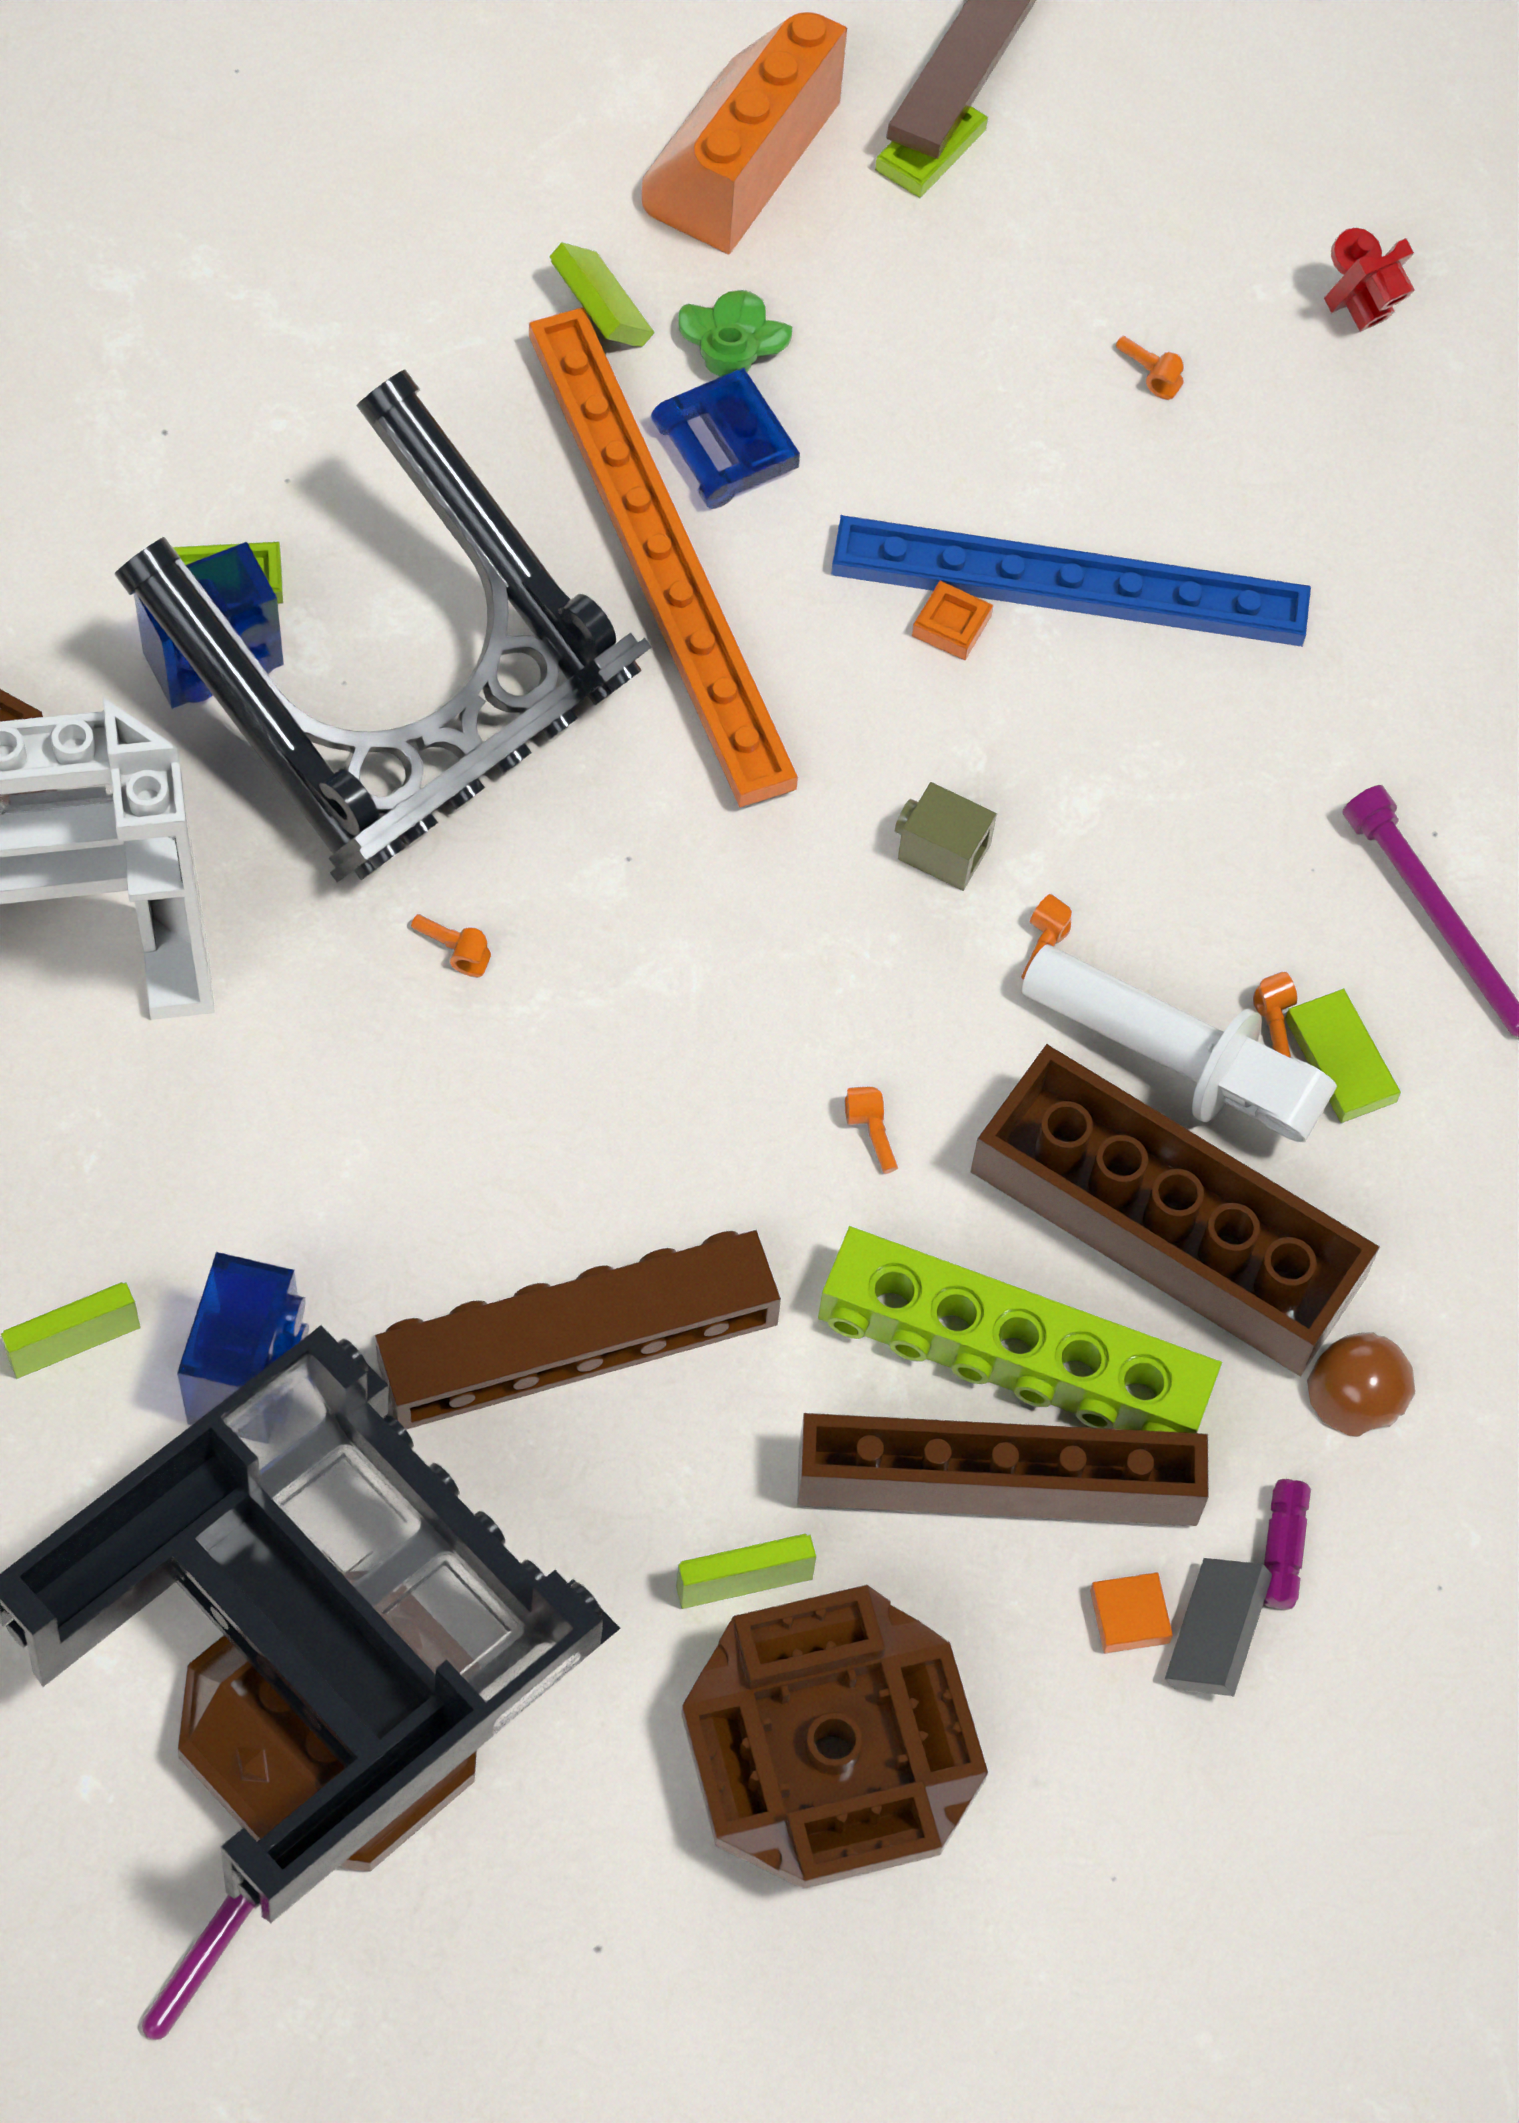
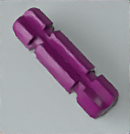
(1286, 1542)

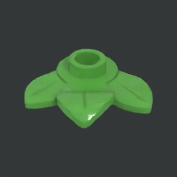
(733, 331)

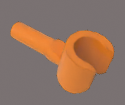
(1165, 370)
(1053, 920)
(469, 946)
(1269, 1000)
(866, 1106)

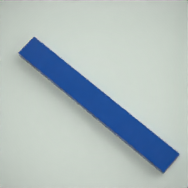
(1072, 580)

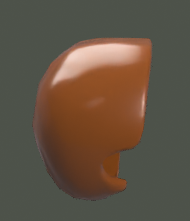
(1361, 1383)

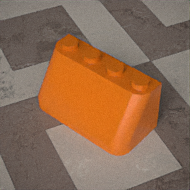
(748, 131)

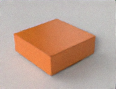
(952, 620)
(1131, 1612)

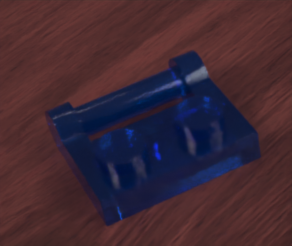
(741, 426)

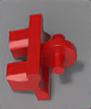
(1369, 280)

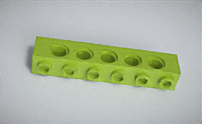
(1000, 1311)

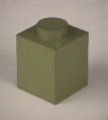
(945, 835)

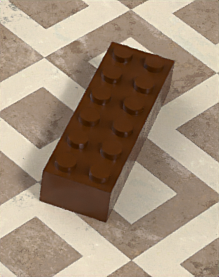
(1173, 1209)

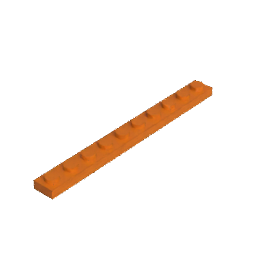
(663, 559)

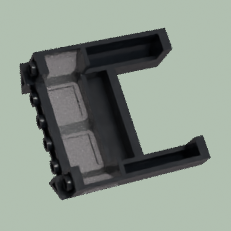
(336, 1577)

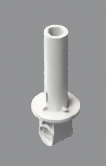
(1226, 1064)

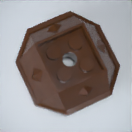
(844, 1671)
(268, 1761)

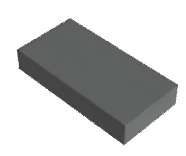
(1218, 1626)

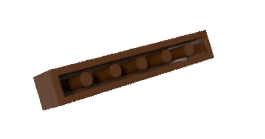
(577, 1328)
(1002, 1469)

